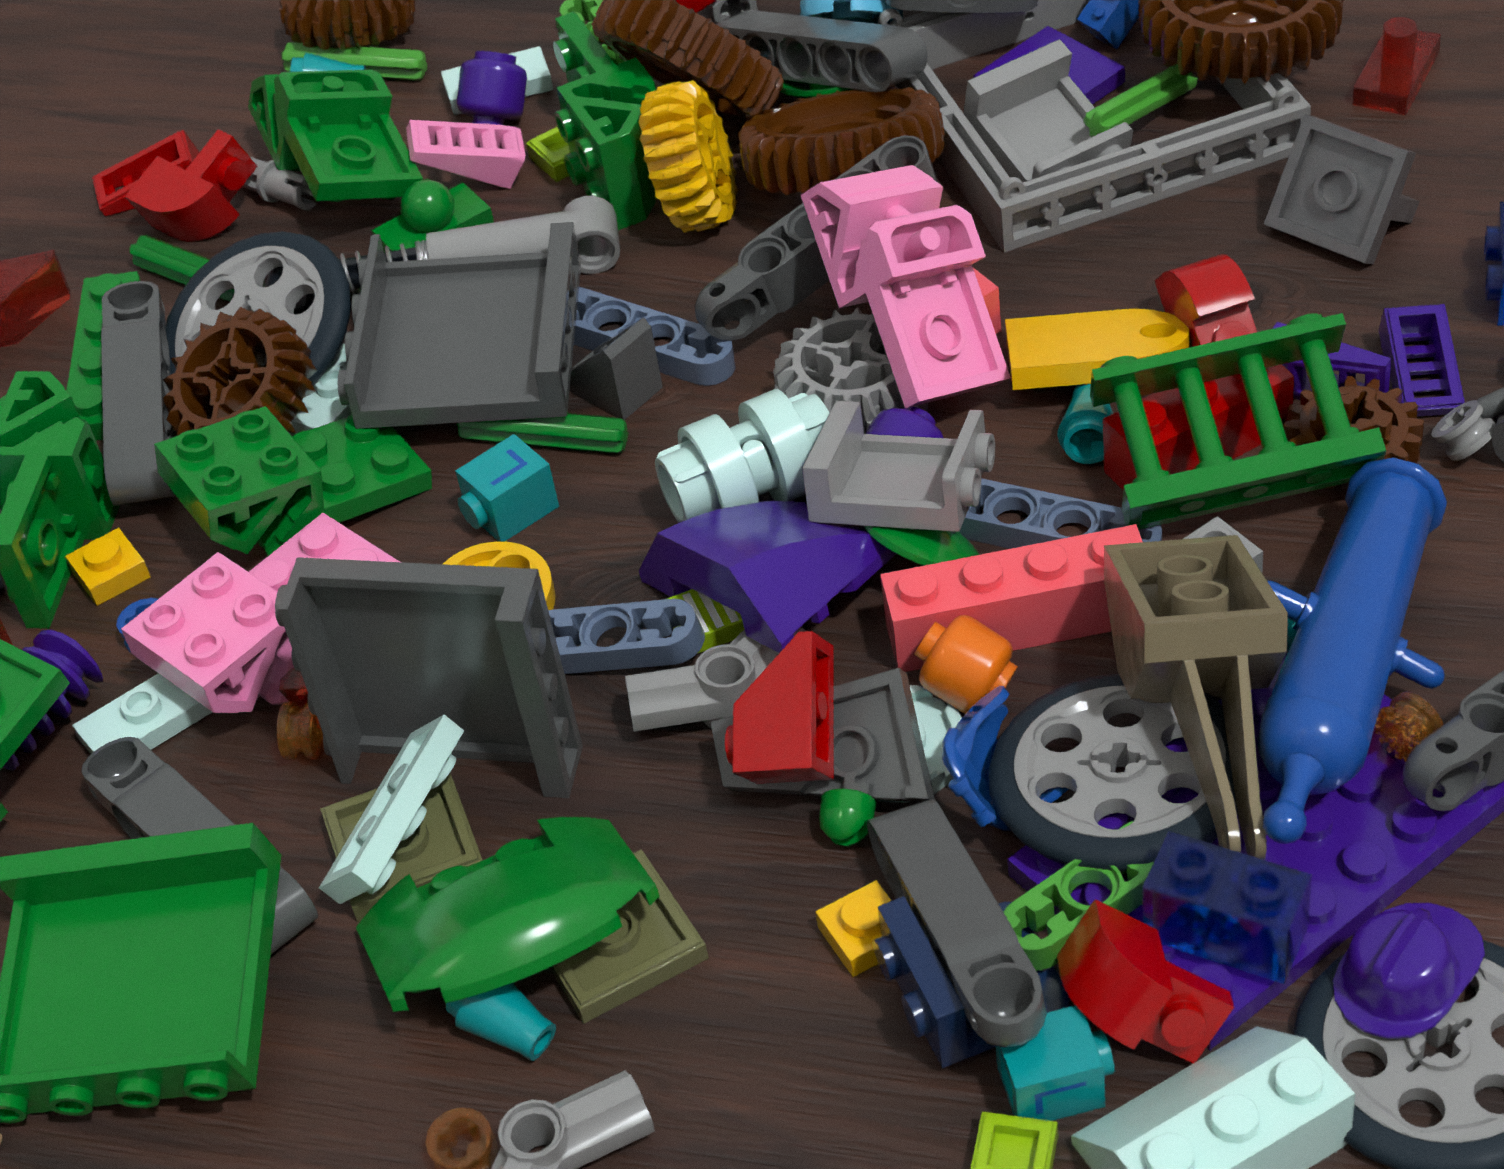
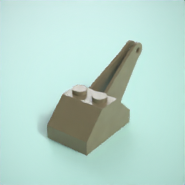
(1193, 624)

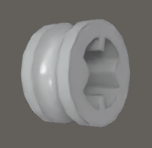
(1463, 430)

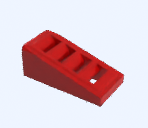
(175, 149)

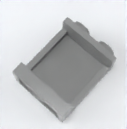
(1036, 115)
(895, 478)

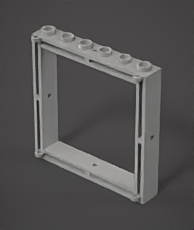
(1105, 185)

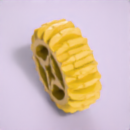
(688, 156)

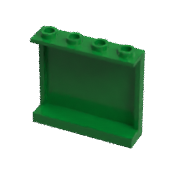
(135, 970)

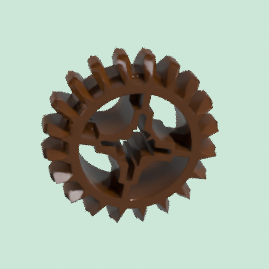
(345, 22)
(229, 374)

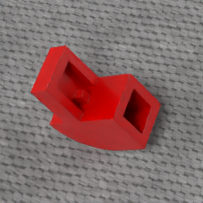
(194, 200)
(1208, 299)
(1130, 991)

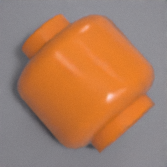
(964, 662)

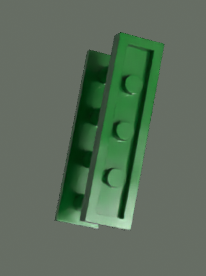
(1218, 480)

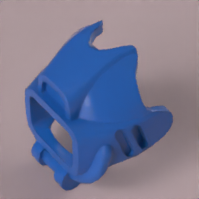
(968, 754)

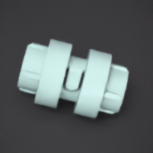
(736, 464)

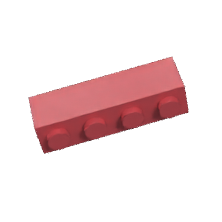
(1022, 593)

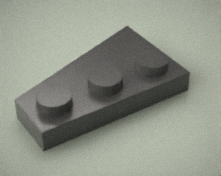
(874, 745)

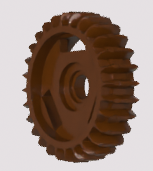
(1239, 35)
(687, 47)
(832, 132)

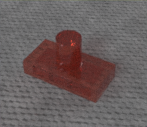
(1396, 67)

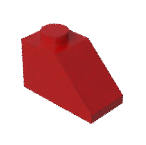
(787, 717)

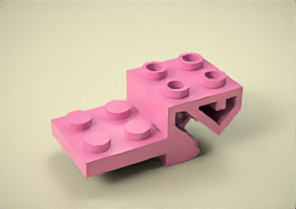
(914, 267)
(220, 627)

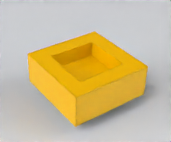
(108, 566)
(852, 925)

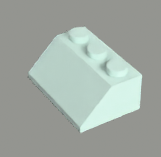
(1244, 1106)

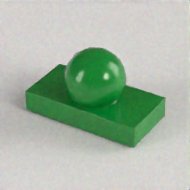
(432, 208)

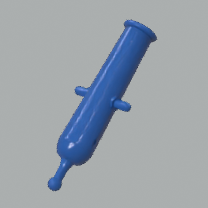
(1348, 640)

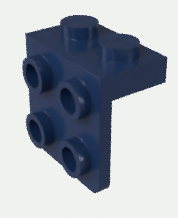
(928, 994)

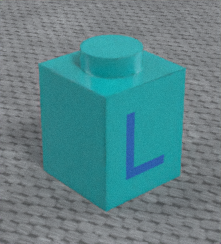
(506, 489)
(1058, 1069)

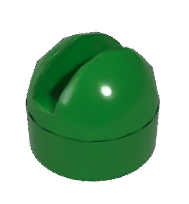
(845, 815)

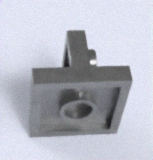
(1342, 189)

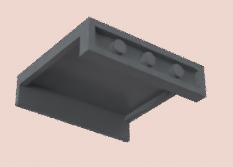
(462, 336)
(424, 641)

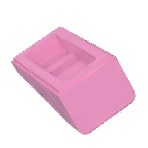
(468, 149)

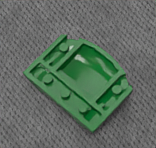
(505, 913)

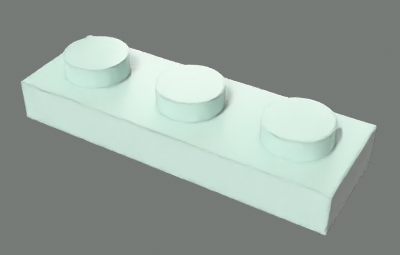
(393, 811)

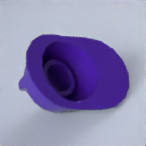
(1407, 969)

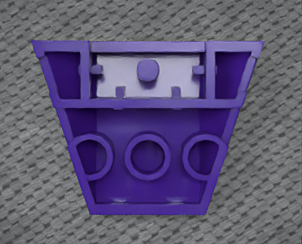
(764, 564)

